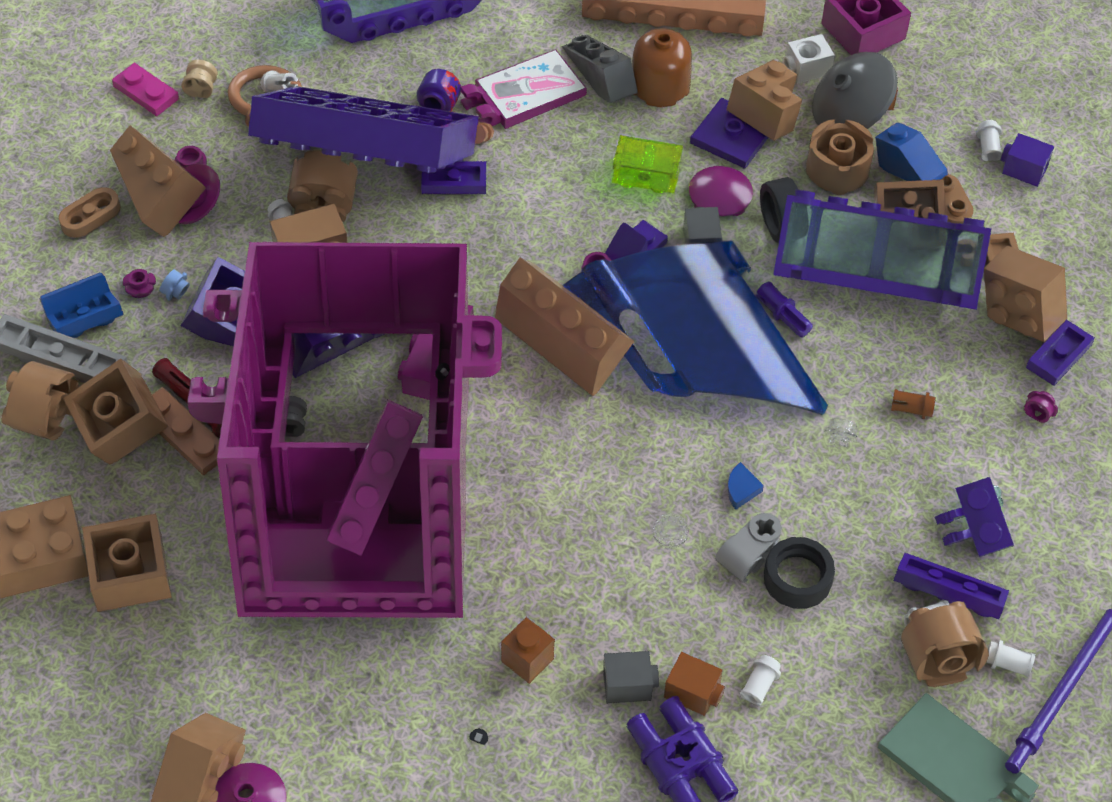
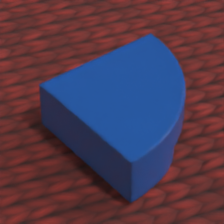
(742, 486)

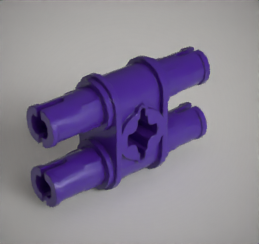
(687, 741)

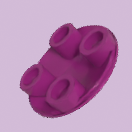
(721, 188)

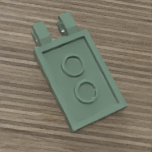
(952, 757)

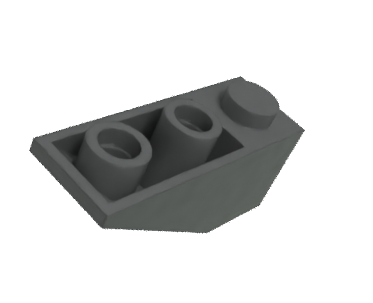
(603, 67)

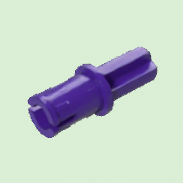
(783, 309)

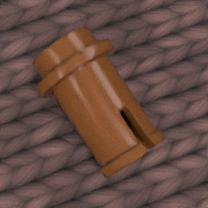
(913, 403)

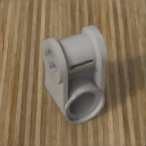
(750, 546)

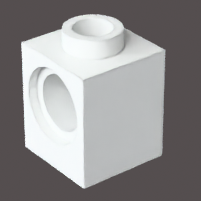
(809, 58)

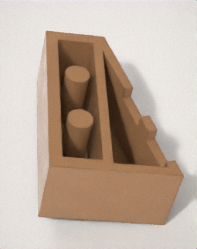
(154, 181)

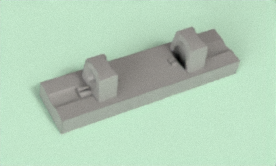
(53, 349)

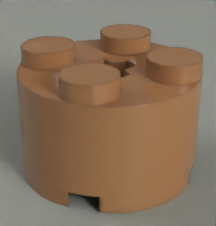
(840, 156)
(322, 181)
(37, 399)
(944, 644)

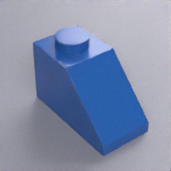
(908, 154)

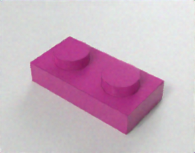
(145, 89)

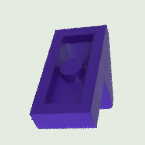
(635, 240)

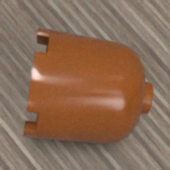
(662, 67)

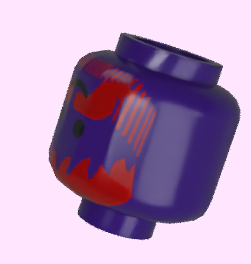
(439, 90)

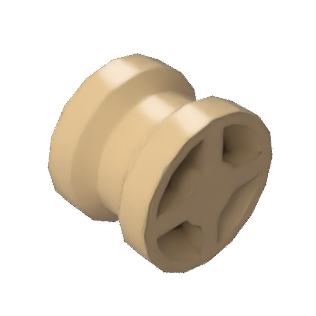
(199, 79)

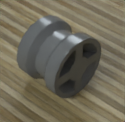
(295, 422)

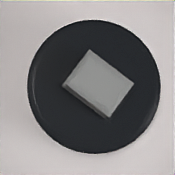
(442, 371)
(479, 736)

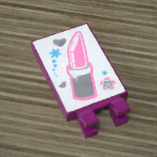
(523, 90)

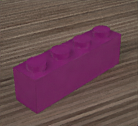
(374, 477)

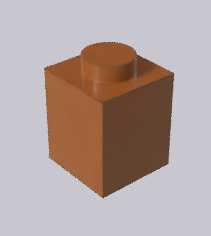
(527, 650)
(695, 683)

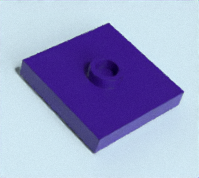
(728, 136)

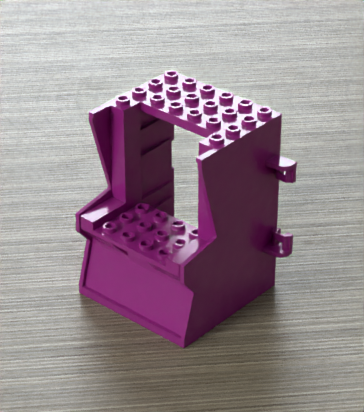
(287, 493)

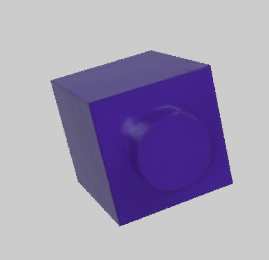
(1026, 159)

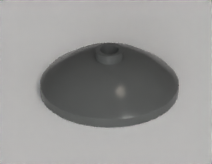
(856, 90)

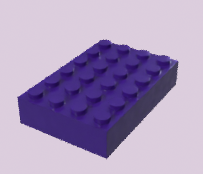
(363, 127)

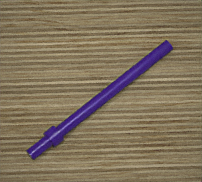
(1031, 737)

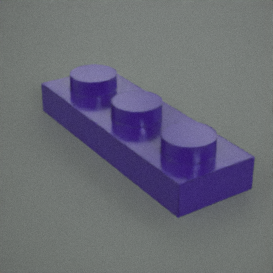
(951, 585)

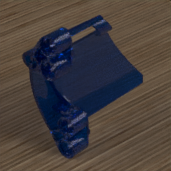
(702, 323)

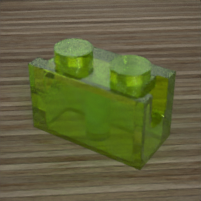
(647, 164)

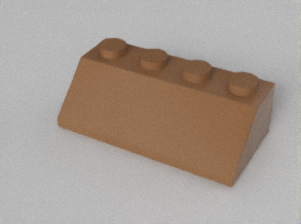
(560, 326)

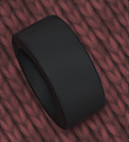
(773, 201)
(792, 596)

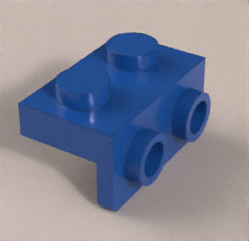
(81, 306)

